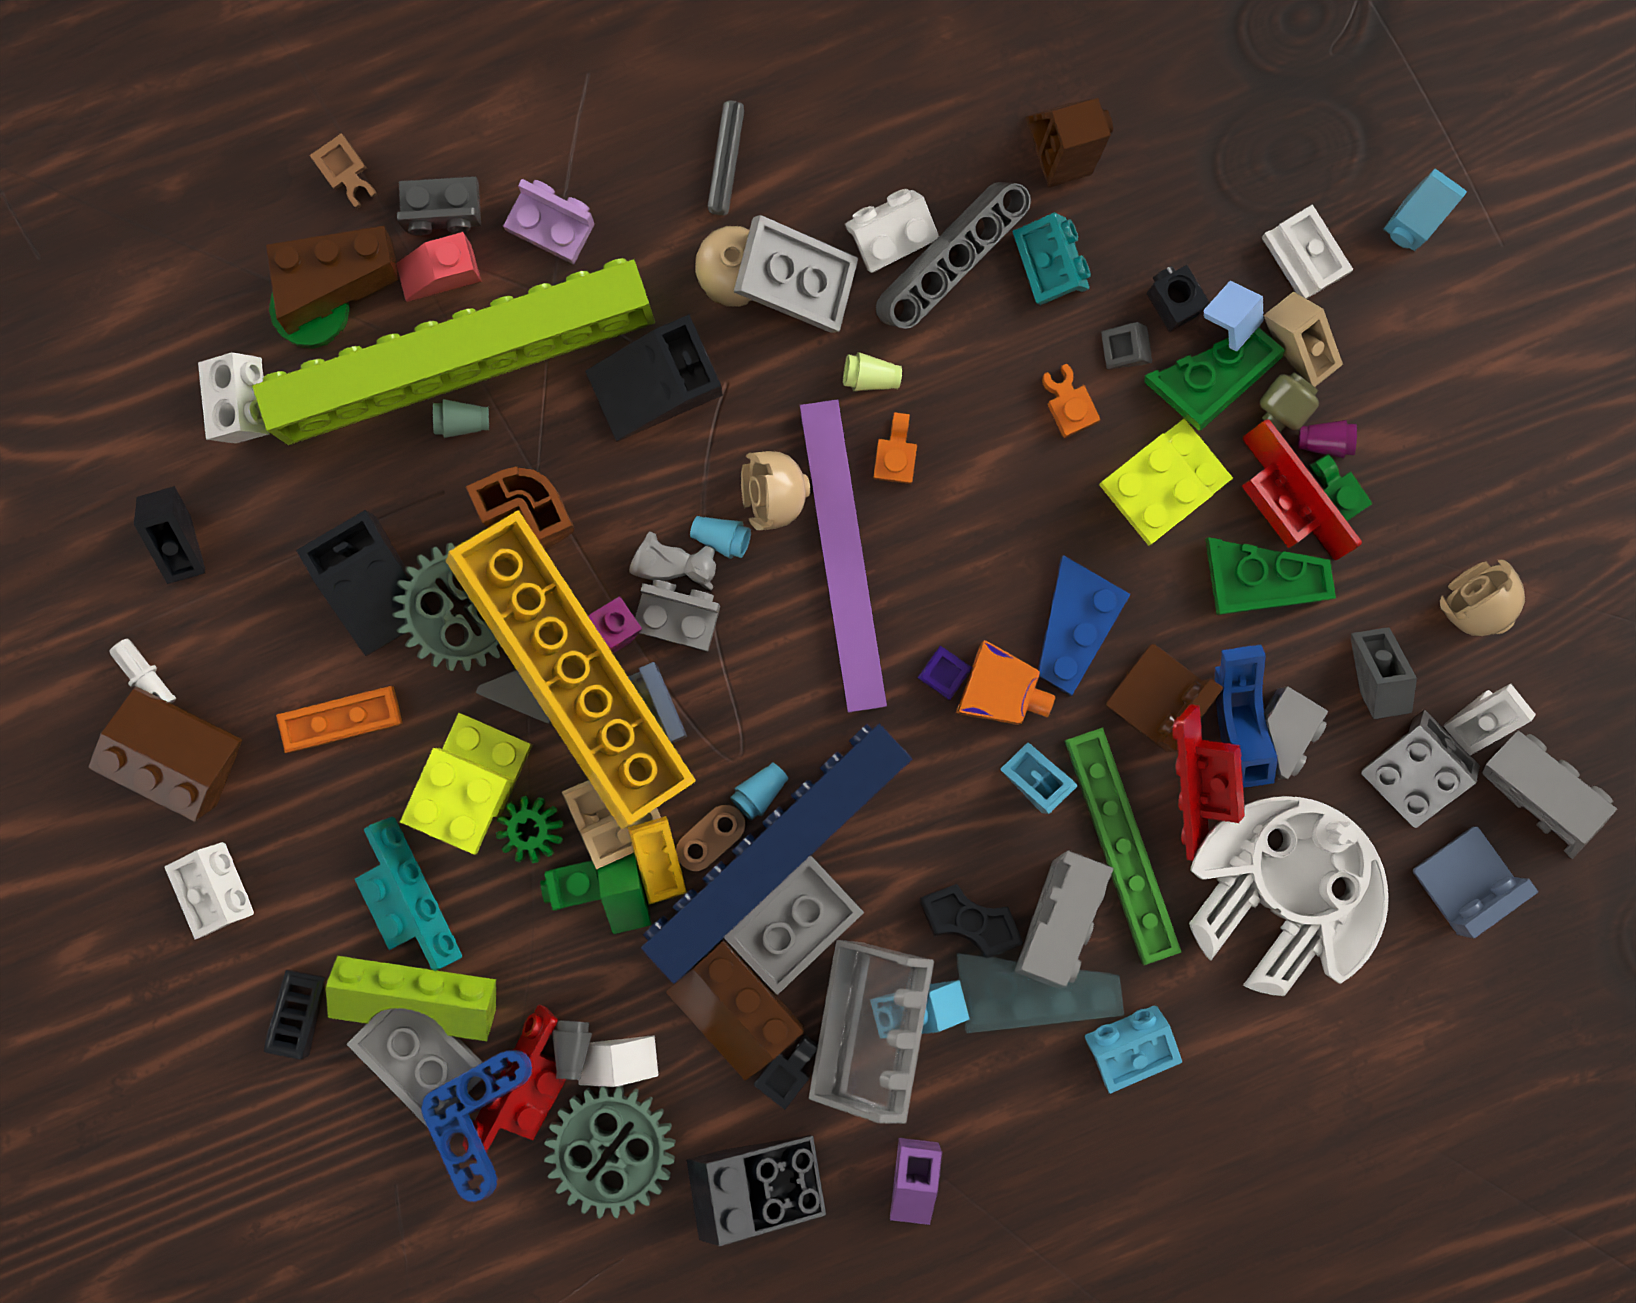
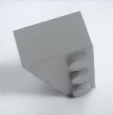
(1549, 791)
(1063, 919)

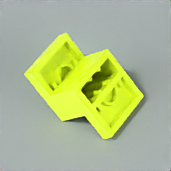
(1166, 481)
(466, 783)

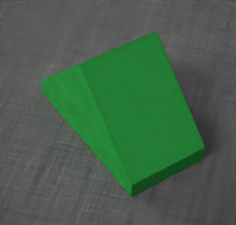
(623, 895)

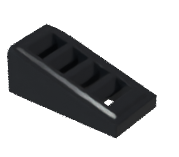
(277, 1027)

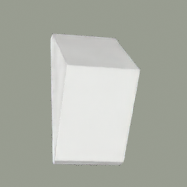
(620, 1062)

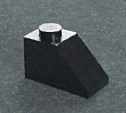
(169, 534)

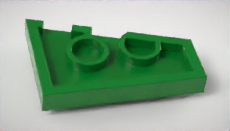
(1214, 379)
(1261, 578)

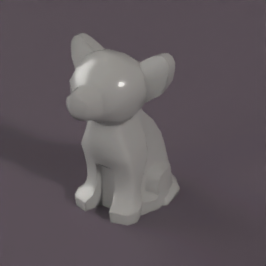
(667, 563)

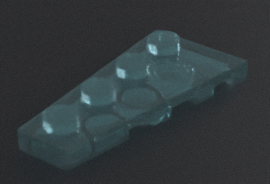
(1006, 1000)

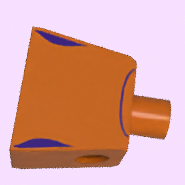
(1002, 688)

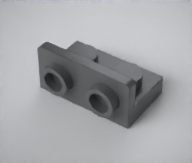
(439, 205)

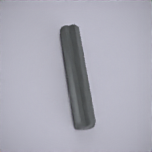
(726, 158)

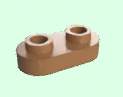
(710, 837)

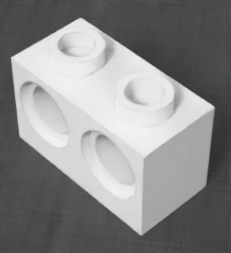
(229, 398)

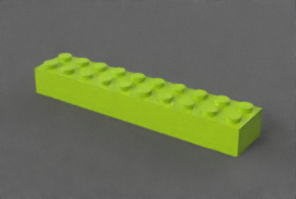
(454, 352)

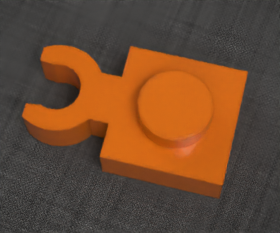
(1072, 407)

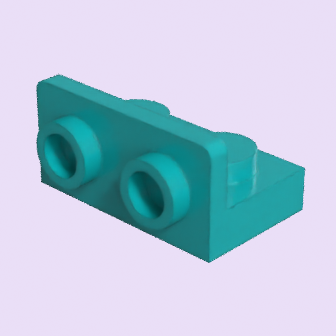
(1052, 257)

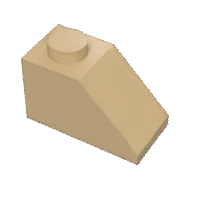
(1305, 336)

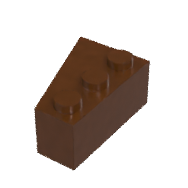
(1070, 139)
(328, 271)

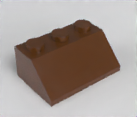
(166, 754)
(735, 1010)

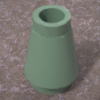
(459, 418)

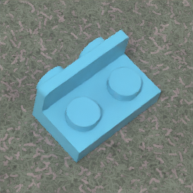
(1133, 1048)

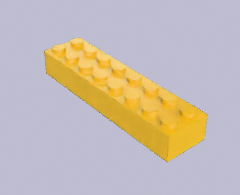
(569, 669)

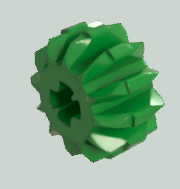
(535, 842)

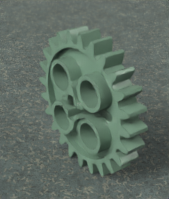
(430, 629)
(638, 1172)

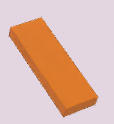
(339, 719)

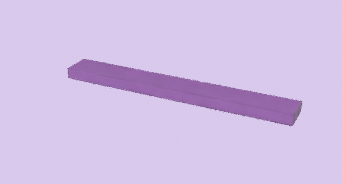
(843, 556)

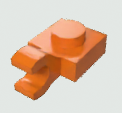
(895, 457)

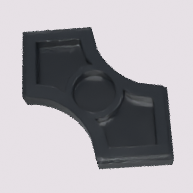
(987, 928)

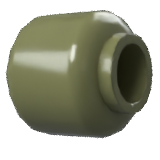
(1289, 402)

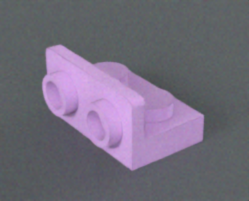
(549, 220)

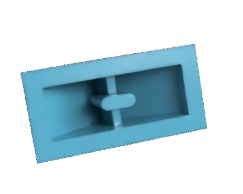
(1038, 778)

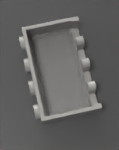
(871, 1031)

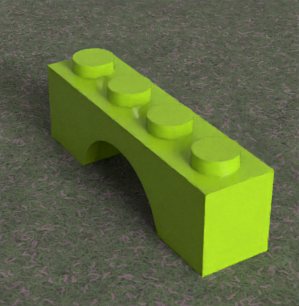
(455, 1001)

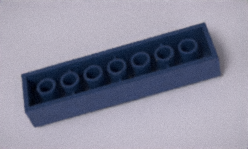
(776, 853)

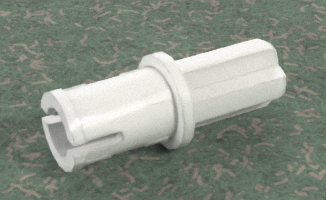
(139, 671)

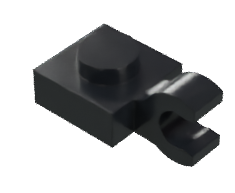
(784, 1075)

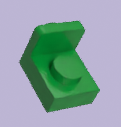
(570, 885)

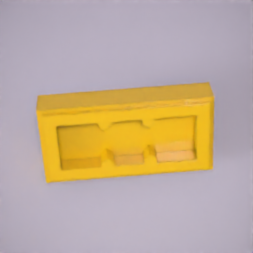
(657, 860)

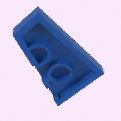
(1078, 624)

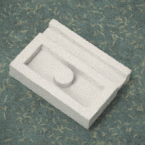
(1307, 252)

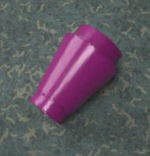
(1329, 438)

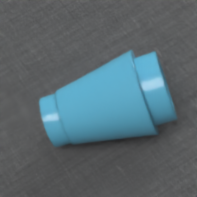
(723, 535)
(759, 791)

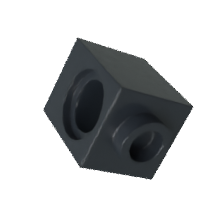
(1173, 313)

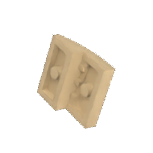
(597, 826)

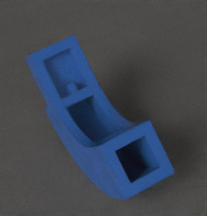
(1242, 712)

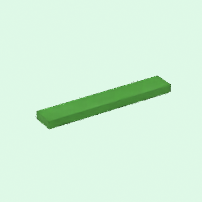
(1122, 846)

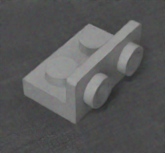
(676, 615)

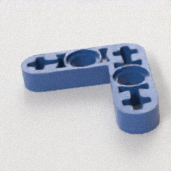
(459, 1121)

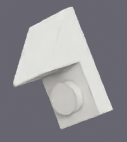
(1489, 719)

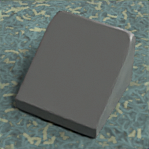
(1126, 346)

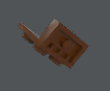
(1158, 693)

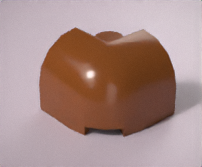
(531, 495)

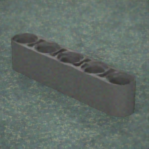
(969, 252)

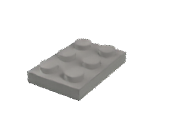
(795, 274)
(793, 925)
(413, 1056)

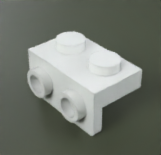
(892, 229)

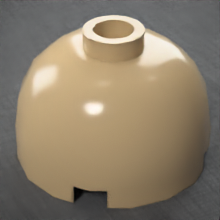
(720, 262)
(773, 488)
(1485, 599)

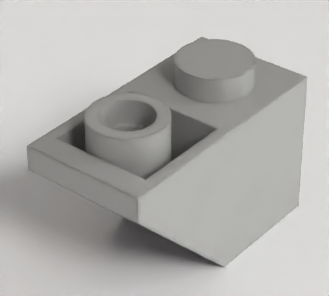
(1291, 726)

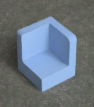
(1237, 311)

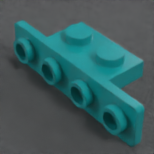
(403, 899)

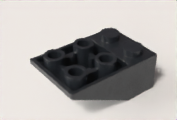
(654, 379)
(359, 578)
(755, 1189)

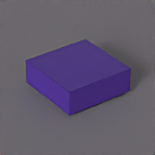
(944, 673)

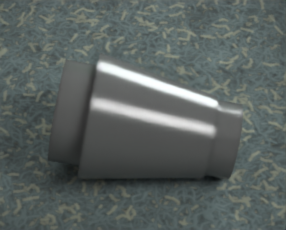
(570, 1048)

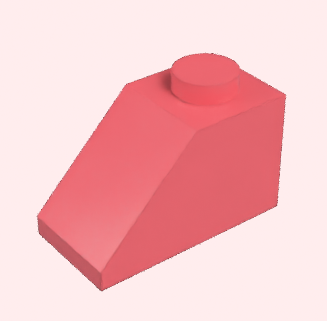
(438, 267)

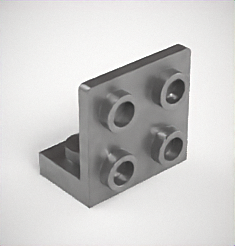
(1422, 771)

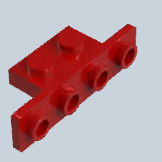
(1292, 496)
(1209, 780)
(528, 1105)

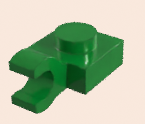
(1342, 490)

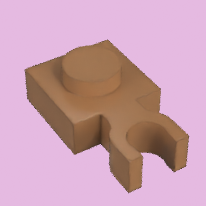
(341, 166)

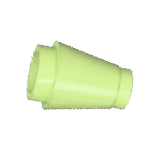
(870, 373)

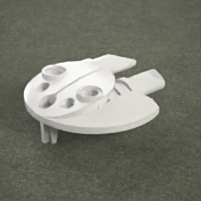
(1296, 887)

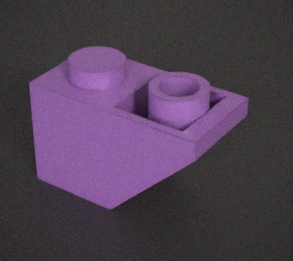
(915, 1181)

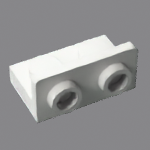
(209, 889)

